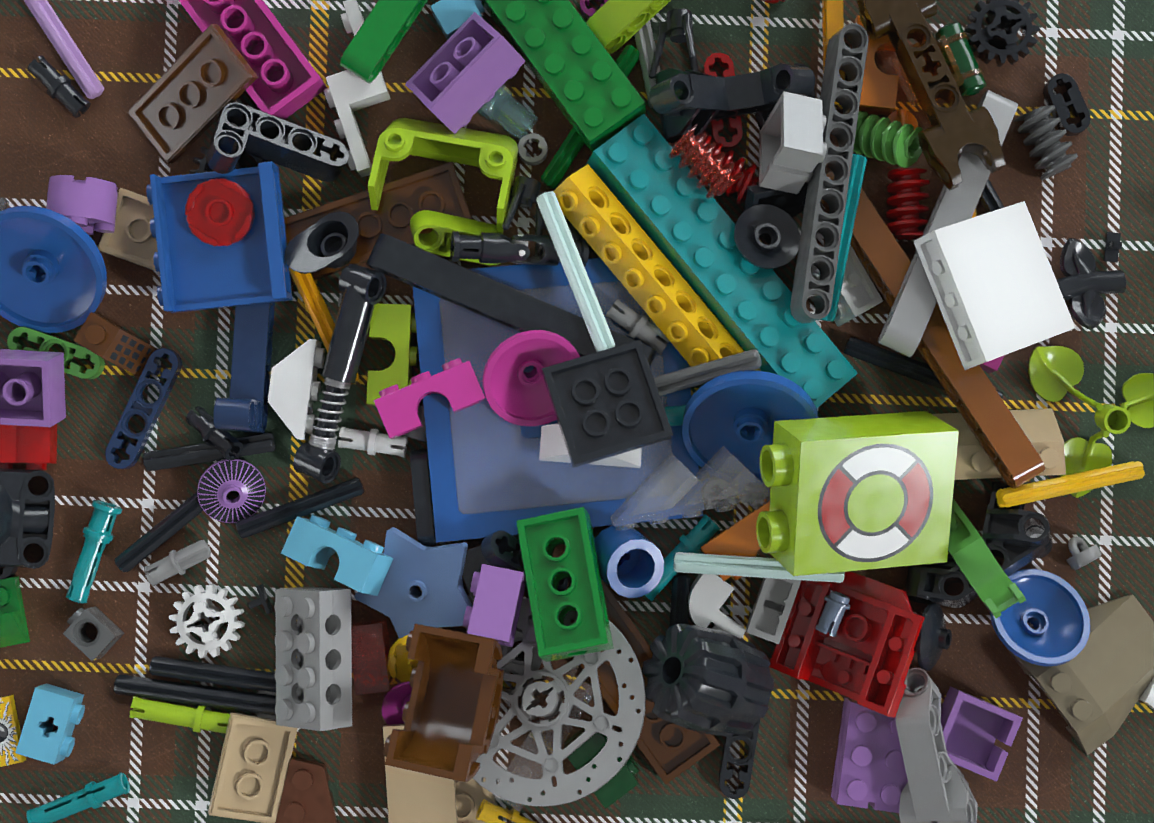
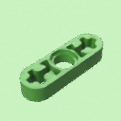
(81, 352)

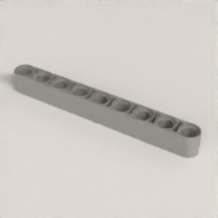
(916, 298)

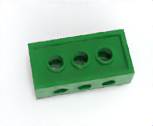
(544, 573)

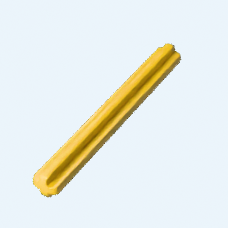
(1070, 484)

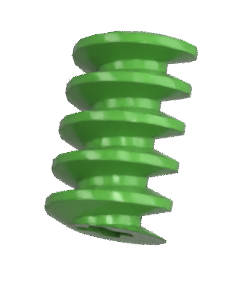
(887, 140)

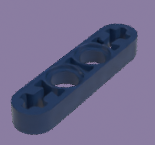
(148, 411)

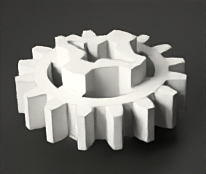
(204, 608)

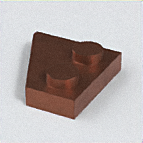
(306, 794)

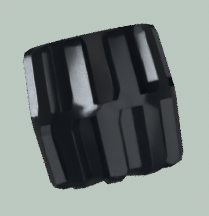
(707, 680)

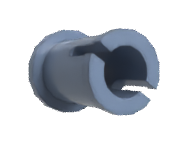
(833, 613)

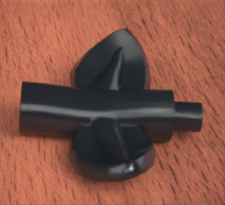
(1084, 284)

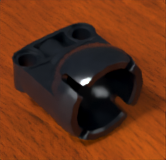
(25, 517)

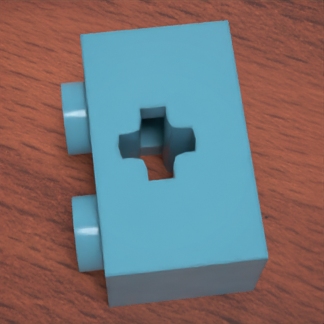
(37, 735)

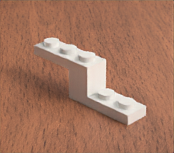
(351, 94)

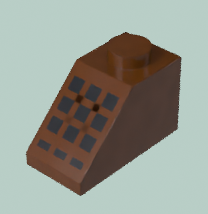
(114, 343)

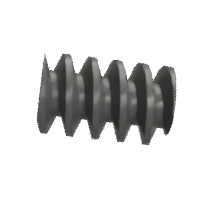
(1046, 141)

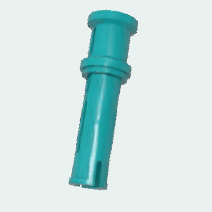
(96, 537)

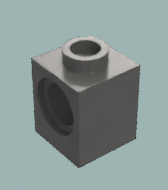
(107, 634)

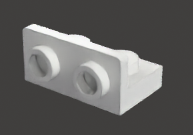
(857, 290)

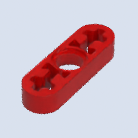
(735, 124)

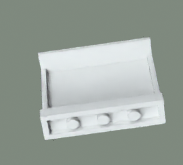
(993, 284)

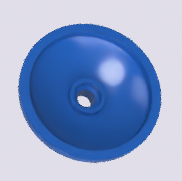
(1053, 610)

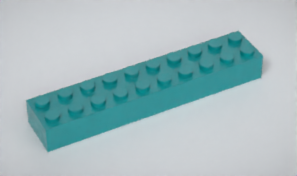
(702, 248)

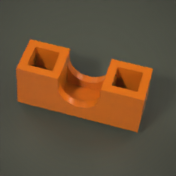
(878, 88)

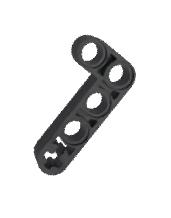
(320, 155)

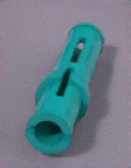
(688, 544)
(91, 796)

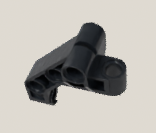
(699, 98)
(1005, 534)

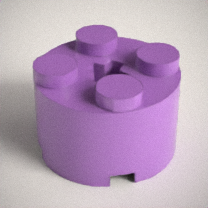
(86, 202)

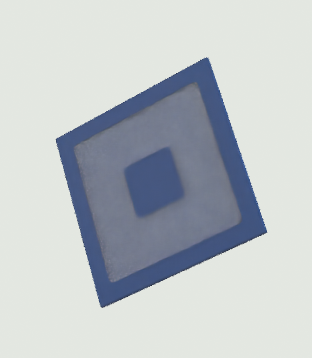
(489, 469)

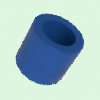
(634, 572)

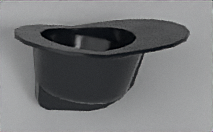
(324, 244)

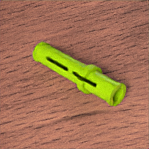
(179, 715)

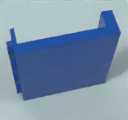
(219, 276)

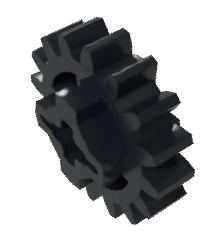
(1004, 15)

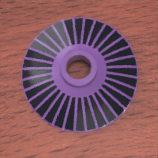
(227, 477)

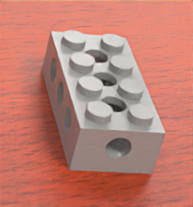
(316, 685)

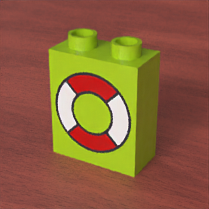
(858, 492)

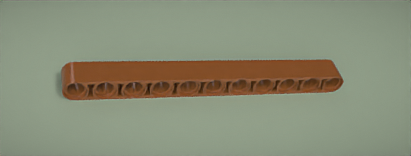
(969, 388)

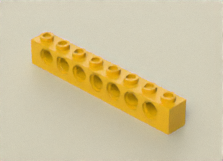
(643, 269)

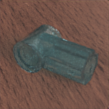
(509, 113)

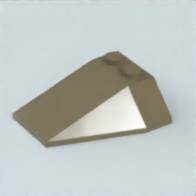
(1106, 676)

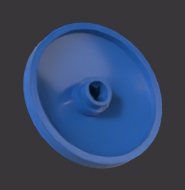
(48, 270)
(740, 415)

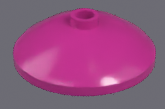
(522, 395)

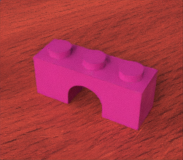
(400, 406)

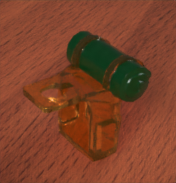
(959, 58)

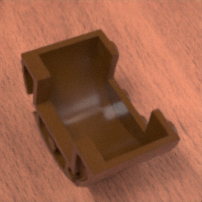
(450, 704)

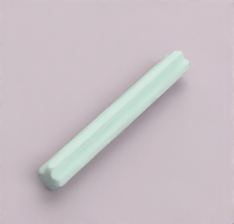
(575, 271)
(743, 566)

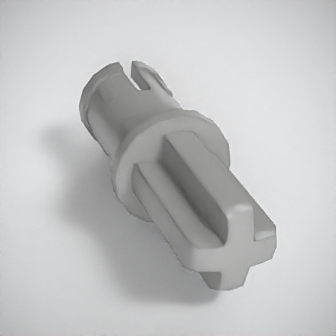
(177, 562)

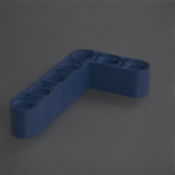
(250, 371)

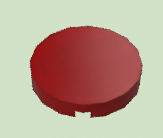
(220, 212)

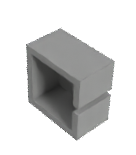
(791, 143)

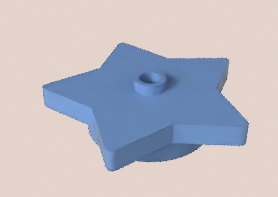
(434, 570)

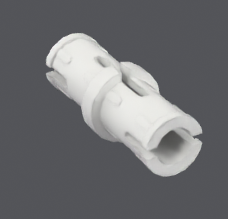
(372, 442)

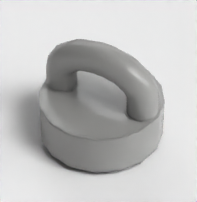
(1084, 557)

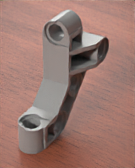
(935, 785)

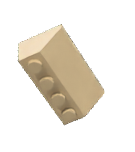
(1037, 424)

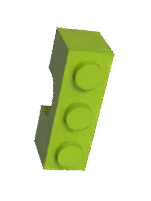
(397, 325)

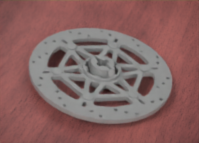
(552, 765)

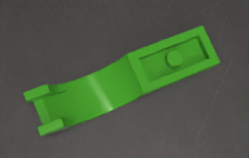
(980, 566)

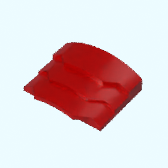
(870, 648)

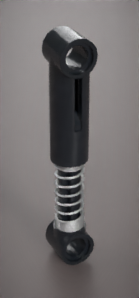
(360, 292)

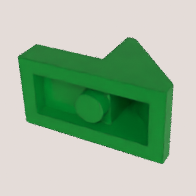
(12, 614)

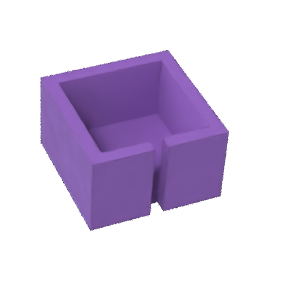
(495, 604)
(971, 731)

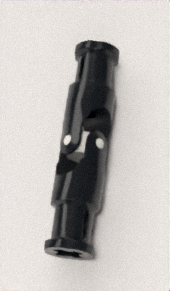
(500, 248)

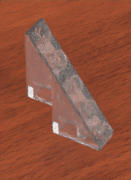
(677, 490)

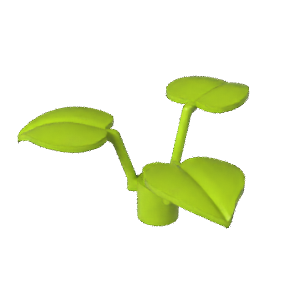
(1056, 371)

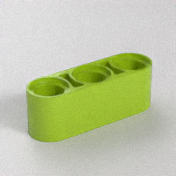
(621, 20)
(443, 224)

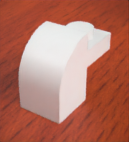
(706, 599)

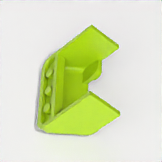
(491, 152)

